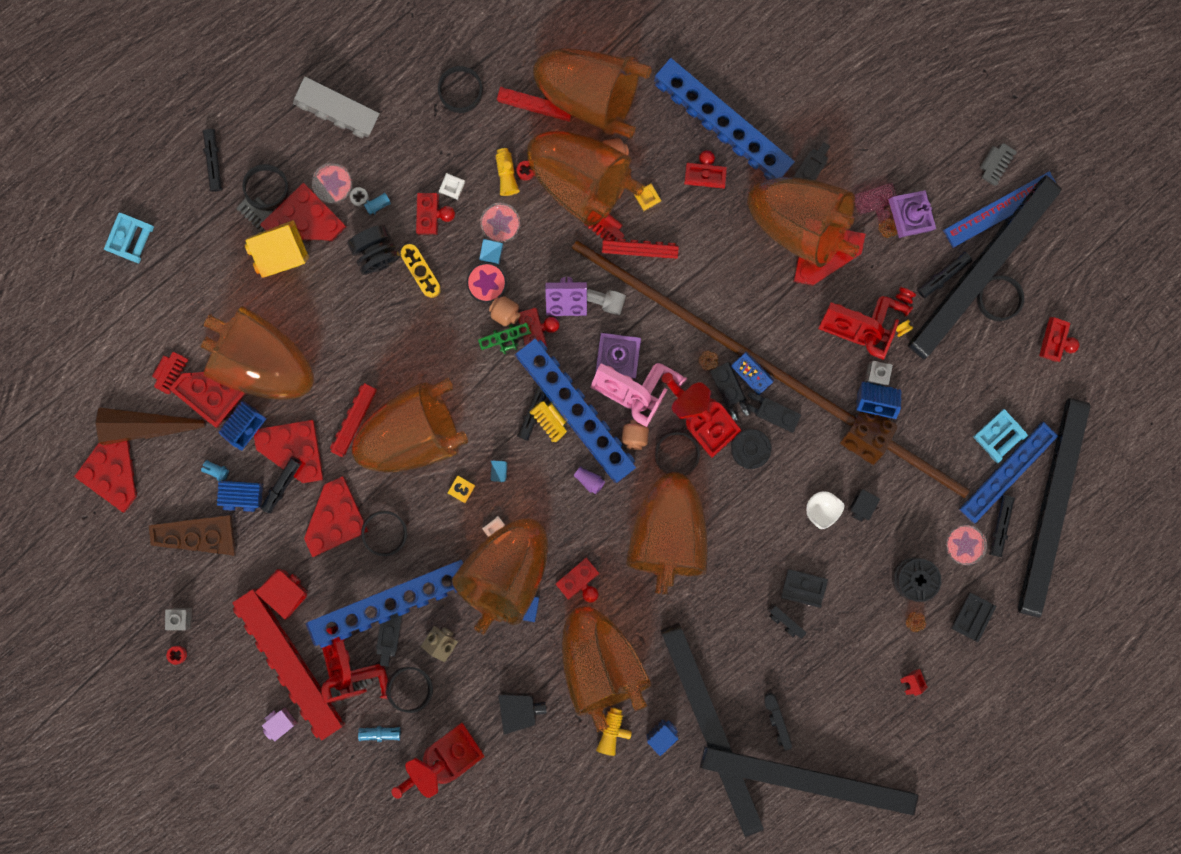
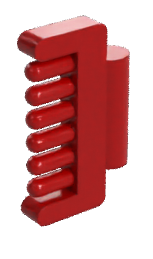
(611, 225)
(165, 369)

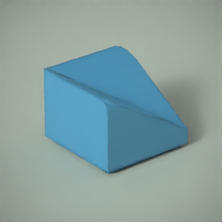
(491, 251)
(499, 471)

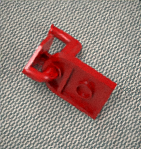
(861, 328)
(704, 416)
(341, 677)
(451, 758)

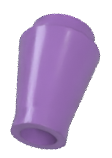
(589, 480)

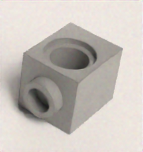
(878, 373)
(178, 618)

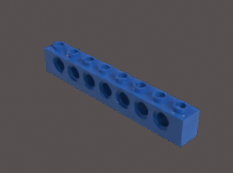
(673, 71)
(564, 406)
(317, 626)

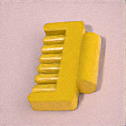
(553, 418)

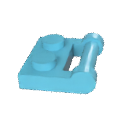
(122, 235)
(995, 430)

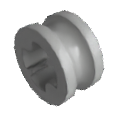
(355, 192)

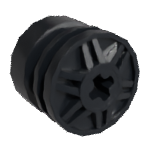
(372, 246)
(904, 579)

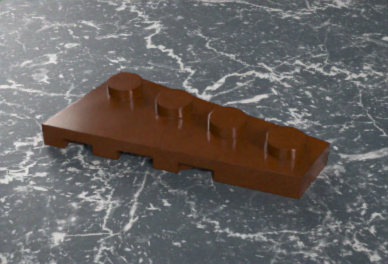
(203, 535)

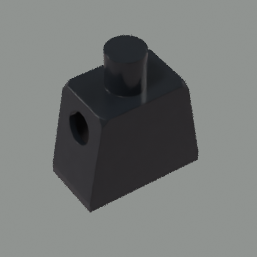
(519, 711)

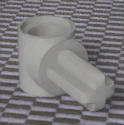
(611, 301)

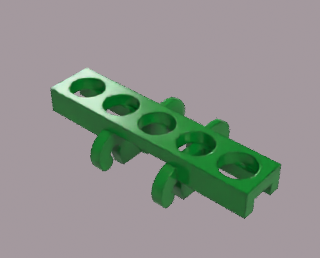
(499, 341)

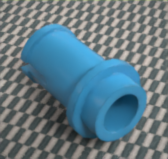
(377, 204)
(214, 470)

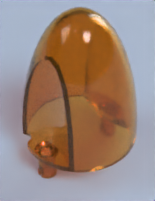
(591, 86)
(581, 173)
(804, 216)
(256, 358)
(409, 431)
(669, 532)
(504, 573)
(600, 665)

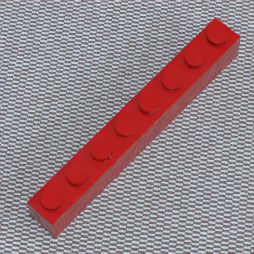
(288, 664)

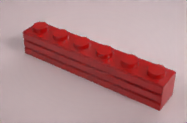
(531, 103)
(640, 249)
(353, 420)

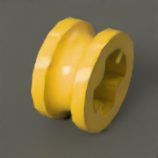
(903, 328)

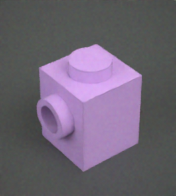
(278, 724)

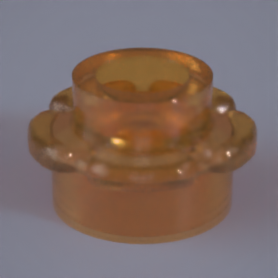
(883, 228)
(708, 365)
(915, 627)

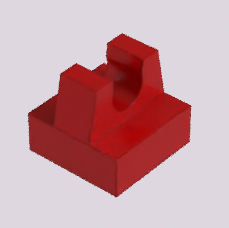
(916, 682)

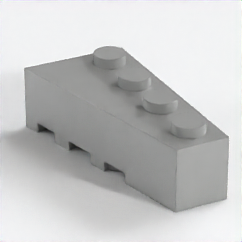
(335, 108)

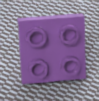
(912, 213)
(566, 298)
(619, 353)

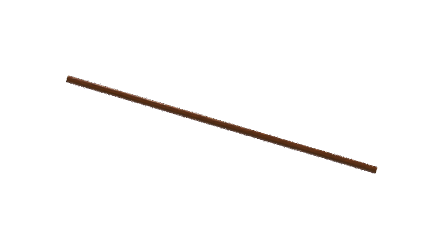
(767, 366)

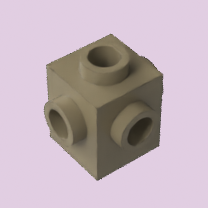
(439, 643)

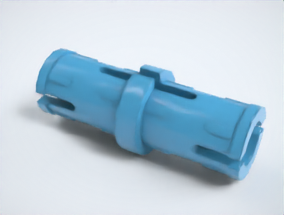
(379, 733)

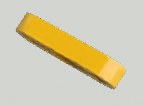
(408, 261)

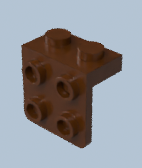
(869, 436)

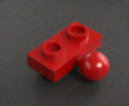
(705, 173)
(428, 213)
(532, 317)
(1056, 340)
(578, 580)

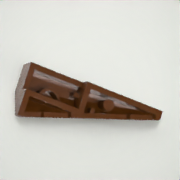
(123, 425)

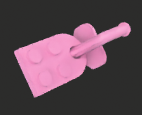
(630, 393)

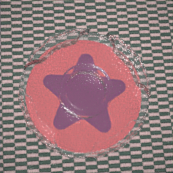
(332, 183)
(500, 222)
(966, 545)

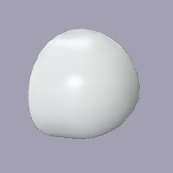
(824, 509)

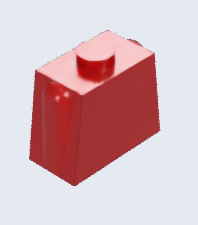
(283, 592)

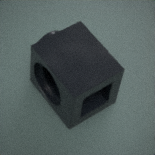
(863, 505)

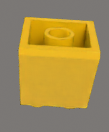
(277, 249)

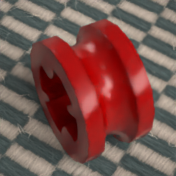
(523, 176)
(905, 295)
(176, 661)

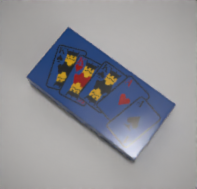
(752, 373)

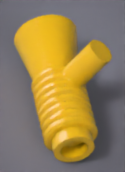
(506, 173)
(608, 741)

